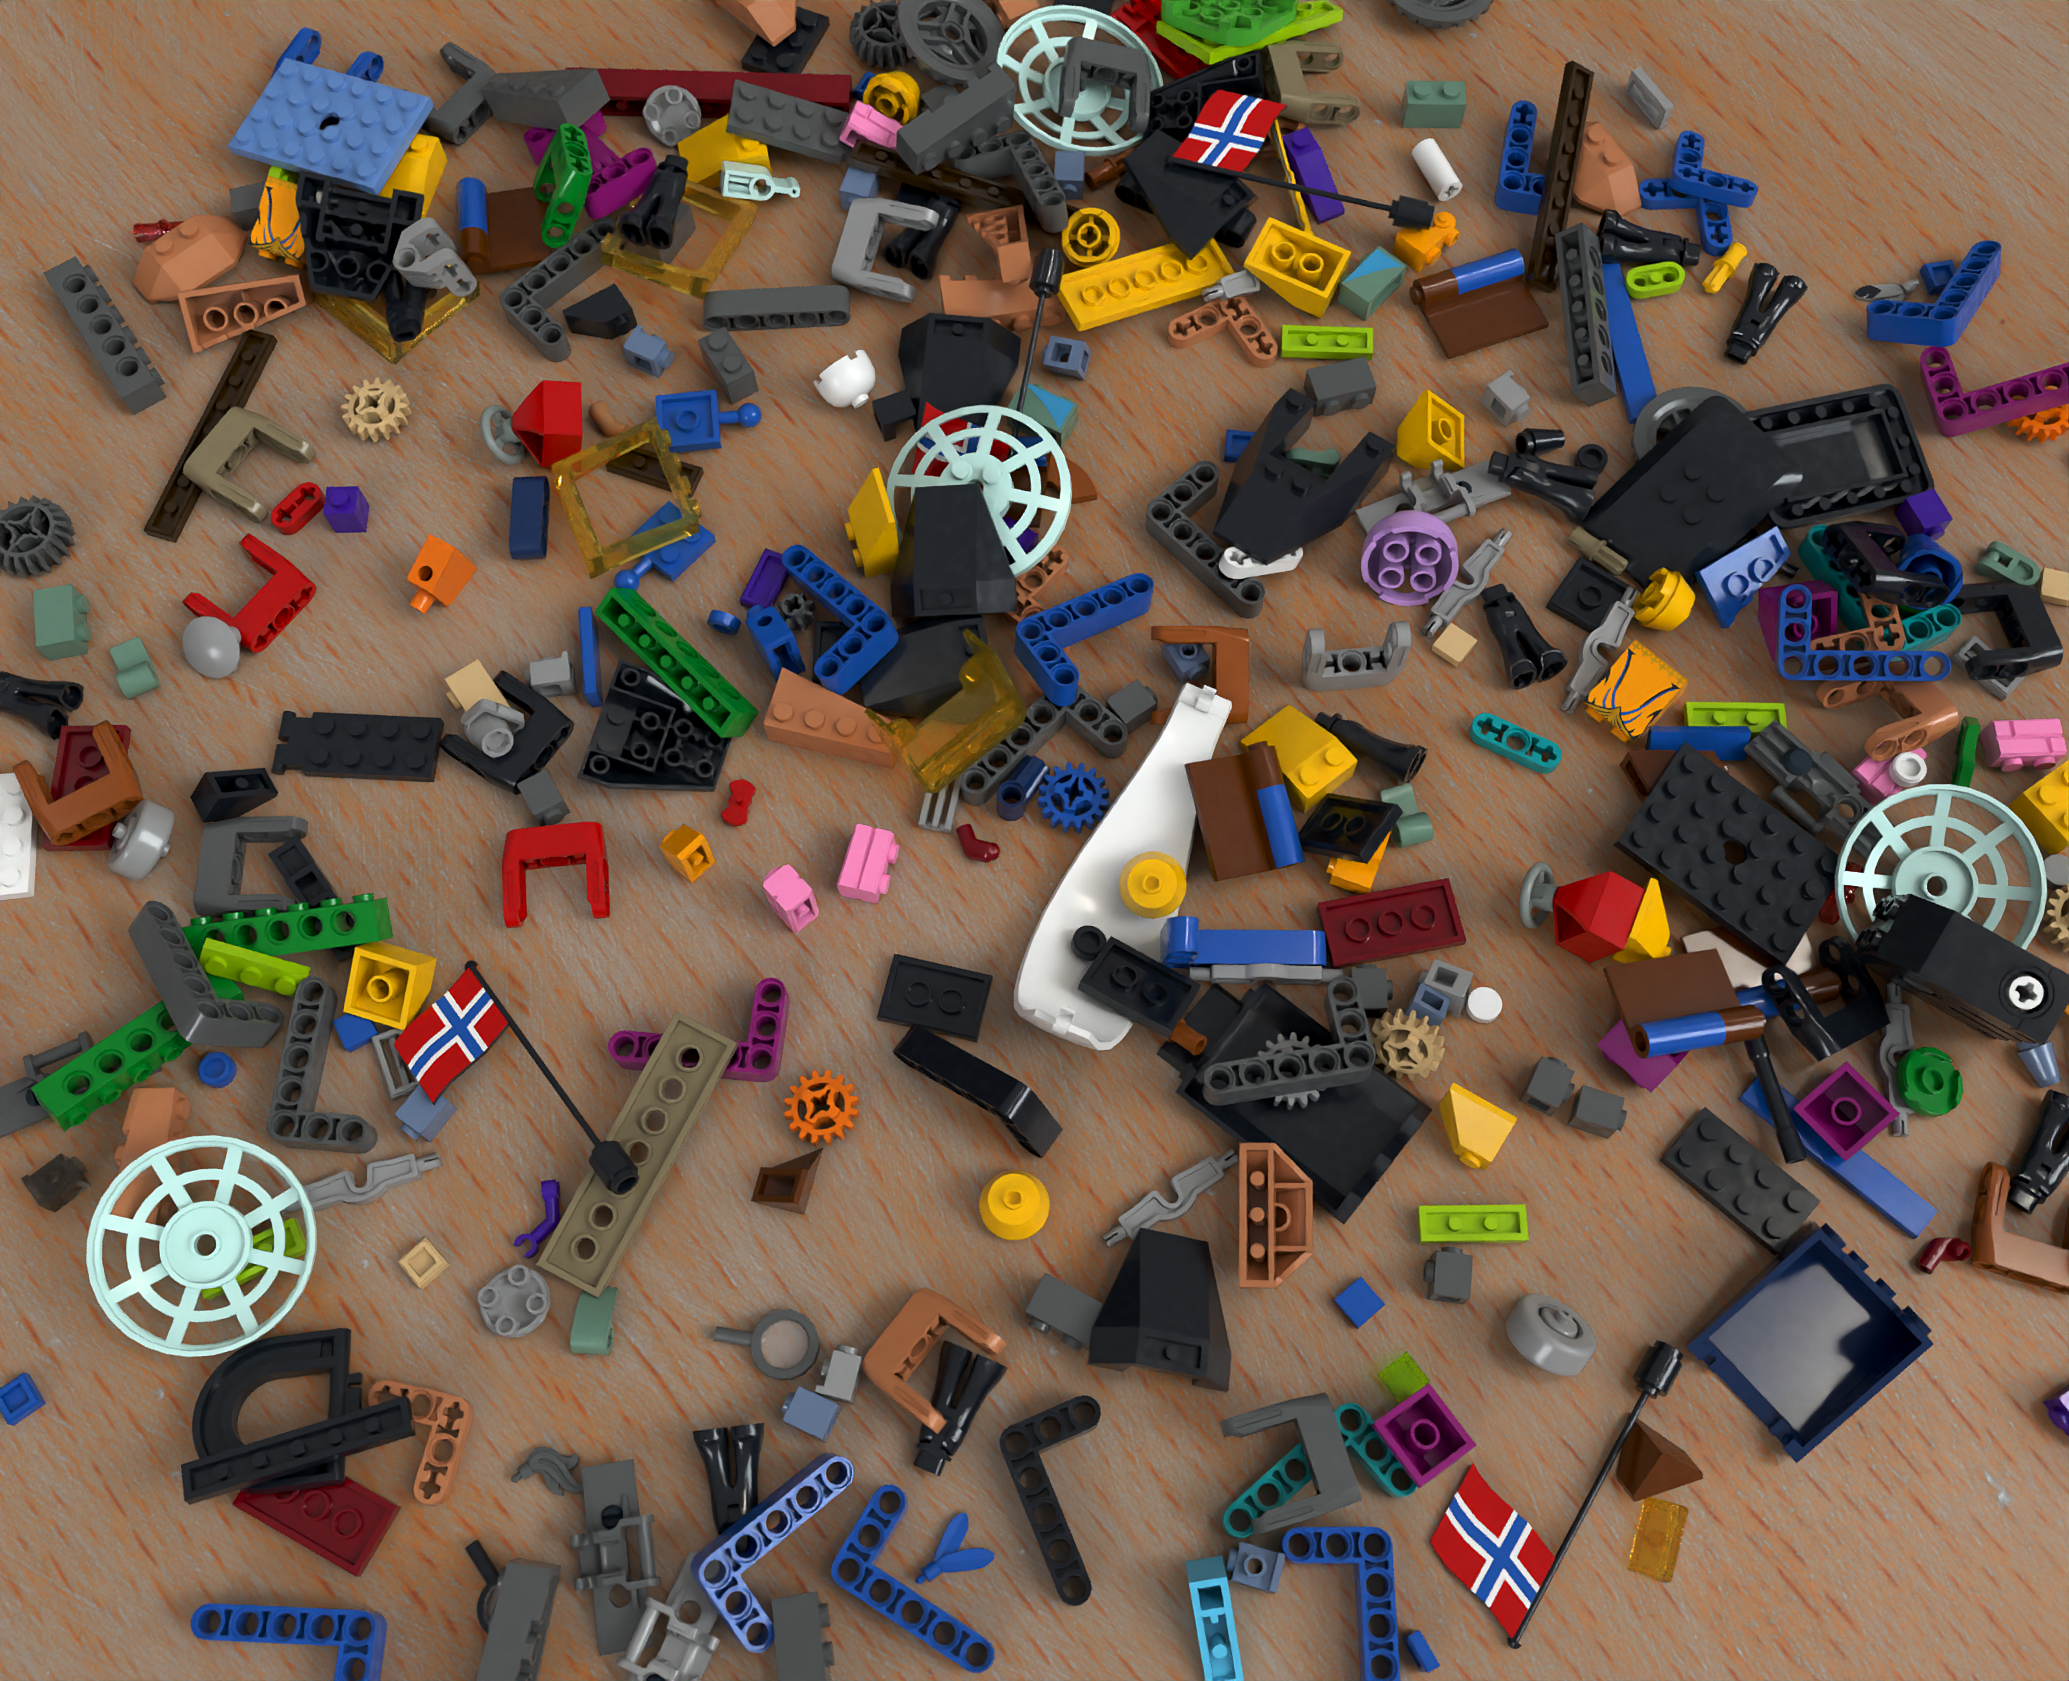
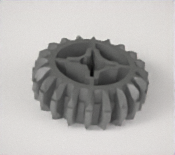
(875, 35)
(33, 536)

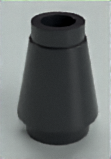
(1539, 441)

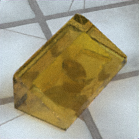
(1658, 1539)

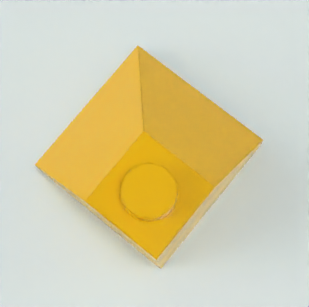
(1432, 433)
(1650, 929)
(1474, 1126)

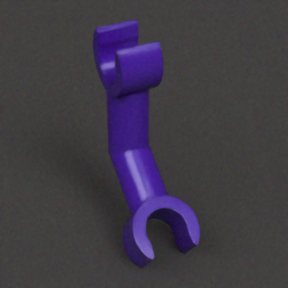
(551, 1195)

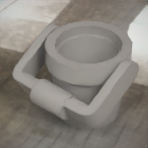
(488, 726)

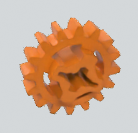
(2043, 424)
(814, 1120)

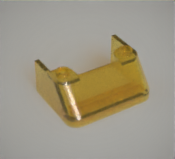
(962, 727)

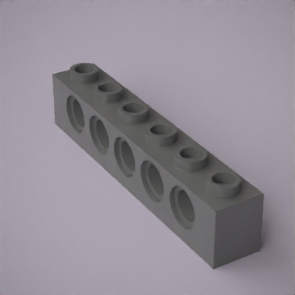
(1585, 315)
(105, 336)

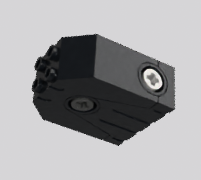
(1964, 969)

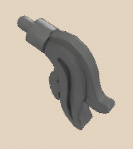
(554, 1469)

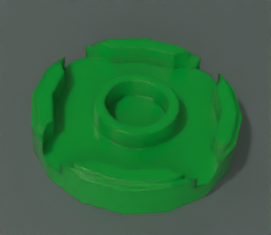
(1929, 1081)

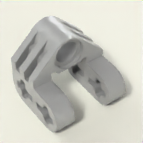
(432, 271)

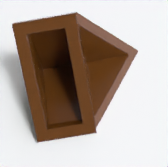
(788, 1184)
(1653, 1464)

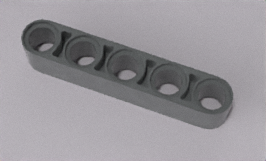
(777, 308)

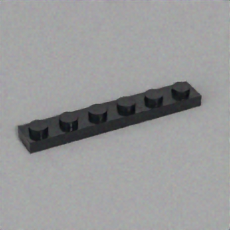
(297, 1450)

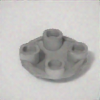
(672, 114)
(212, 646)
(514, 1302)

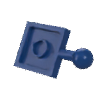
(695, 419)
(670, 559)

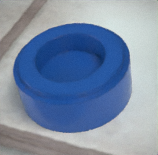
(724, 622)
(217, 1070)

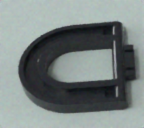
(268, 1360)

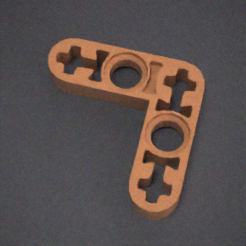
(1225, 319)
(1027, 595)
(1869, 637)
(437, 1418)

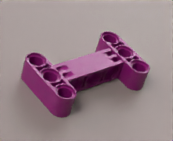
(613, 178)

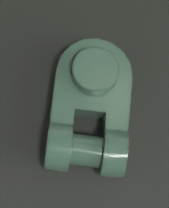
(1320, 463)
(2018, 569)

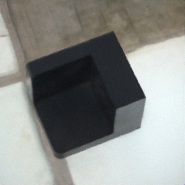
(892, 411)

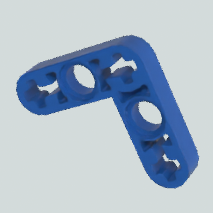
(1691, 179)
(1707, 227)

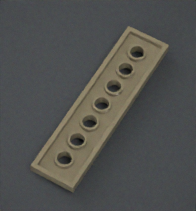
(663, 1148)

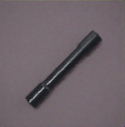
(1785, 1130)

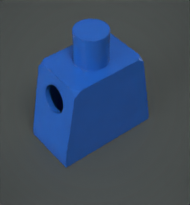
(769, 632)

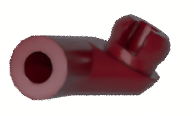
(975, 848)
(1942, 1250)

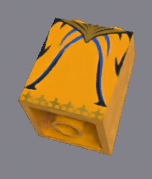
(278, 224)
(1635, 693)

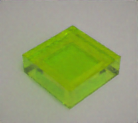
(1403, 1377)

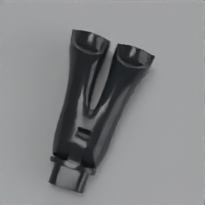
(657, 209)
(1631, 243)
(924, 256)
(404, 307)
(1754, 327)
(1559, 484)
(1512, 623)
(46, 718)
(1395, 758)
(2038, 1168)
(981, 1380)
(729, 1501)

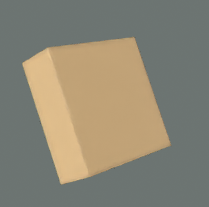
(2054, 586)
(1454, 645)
(423, 1263)

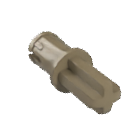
(1597, 550)

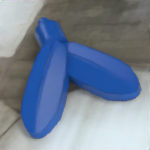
(949, 1558)

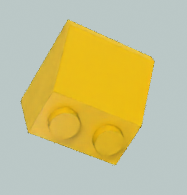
(388, 983)

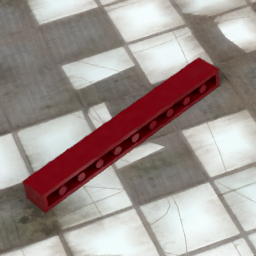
(713, 89)

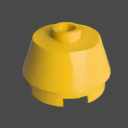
(894, 96)
(1090, 237)
(1664, 602)
(1152, 885)
(1014, 1205)

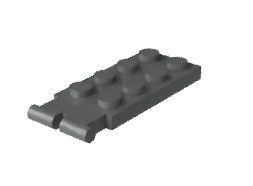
(787, 122)

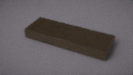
(646, 468)

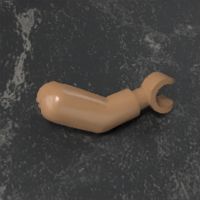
(605, 421)

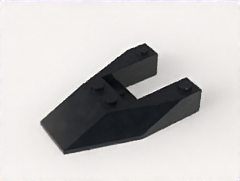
(1280, 504)

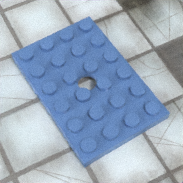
(358, 152)

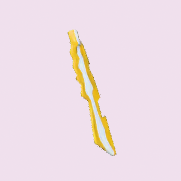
(1295, 196)

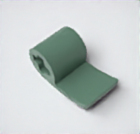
(135, 668)
(1411, 826)
(592, 1323)

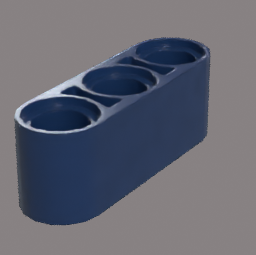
(529, 517)

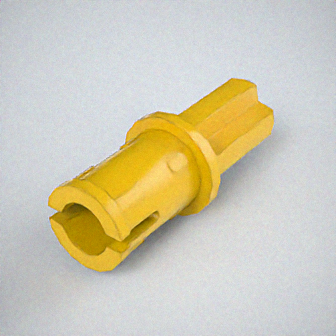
(1724, 267)

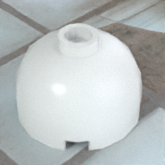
(847, 381)

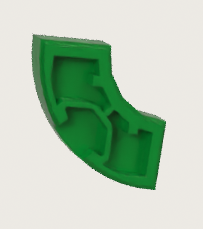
(1966, 752)

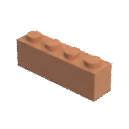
(1008, 239)
(1003, 302)
(234, 308)
(150, 1121)

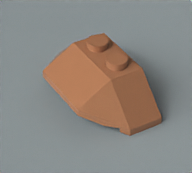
(767, 18)
(1604, 174)
(189, 257)
(1272, 1216)

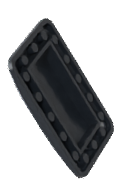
(1852, 452)
(1694, 493)

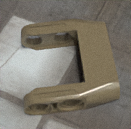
(1287, 85)
(228, 446)

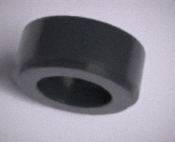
(1592, 457)
(1087, 942)

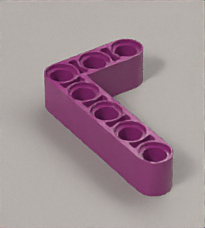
(1997, 396)
(747, 1052)

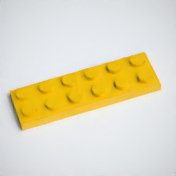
(1139, 283)

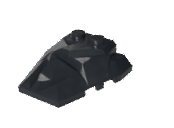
(351, 235)

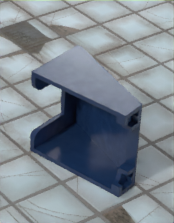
(1810, 1340)

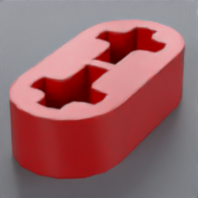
(298, 508)

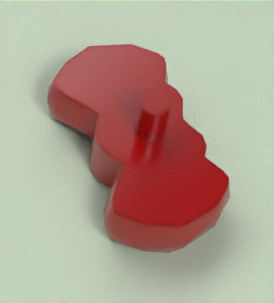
(739, 803)

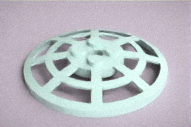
(1094, 95)
(993, 475)
(1953, 869)
(179, 1245)

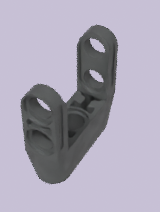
(1110, 66)
(467, 107)
(223, 863)
(1322, 1450)

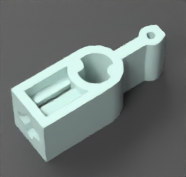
(739, 182)

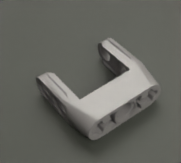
(861, 241)
(1374, 665)

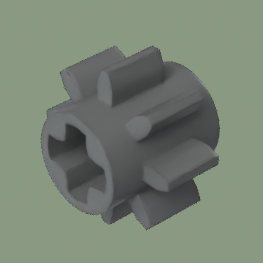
(797, 611)

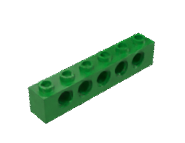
(676, 662)
(370, 925)
(118, 1049)

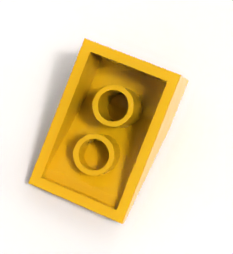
(712, 145)
(418, 170)
(1298, 266)
(873, 528)
(1308, 756)

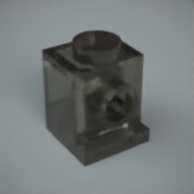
(68, 1184)

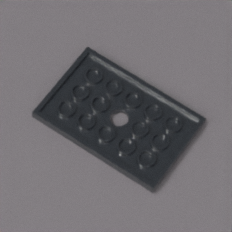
(1680, 841)

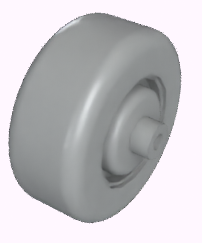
(141, 840)
(1550, 1335)

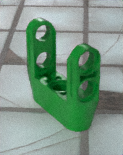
(571, 179)

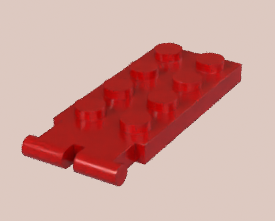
(1142, 20)

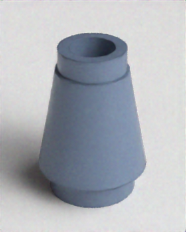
(2040, 1062)

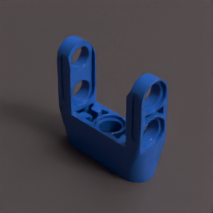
(301, 52)

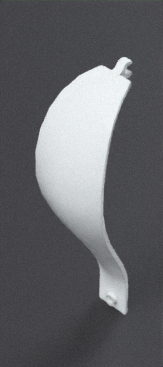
(1147, 816)

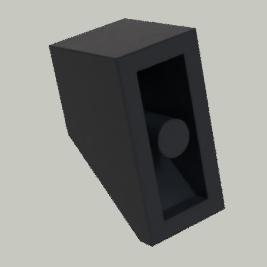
(601, 315)
(231, 793)

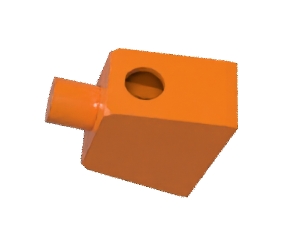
(438, 574)

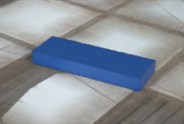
(590, 656)
(1724, 740)

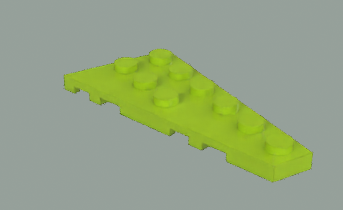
(1309, 17)

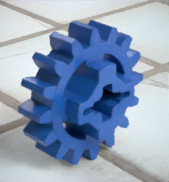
(1061, 795)

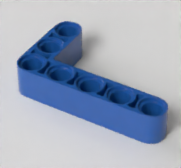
(1945, 320)
(870, 627)
(1045, 634)
(1843, 660)
(1187, 946)
(762, 1541)
(900, 1593)
(1366, 1603)
(306, 1632)

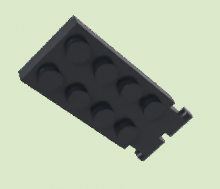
(359, 746)

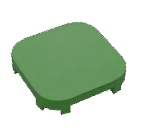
(1229, 20)

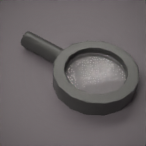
(781, 1344)

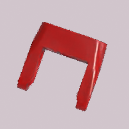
(271, 607)
(550, 848)

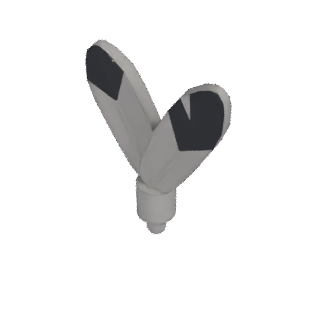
(1886, 291)

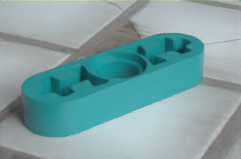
(1533, 761)

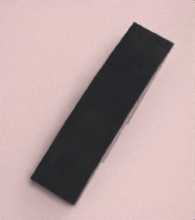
(308, 883)

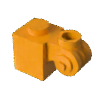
(1425, 247)

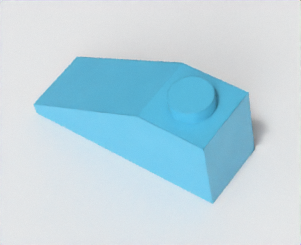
(1214, 1619)

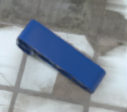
(1515, 186)

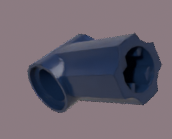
(1021, 786)

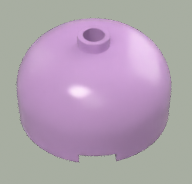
(1410, 542)

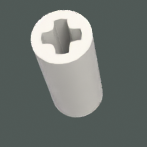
(1436, 169)

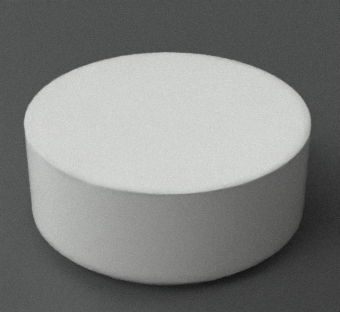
(1907, 769)
(1483, 1005)

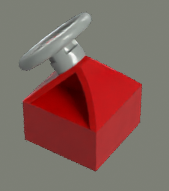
(544, 424)
(1589, 914)

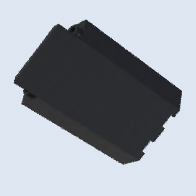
(1337, 1141)

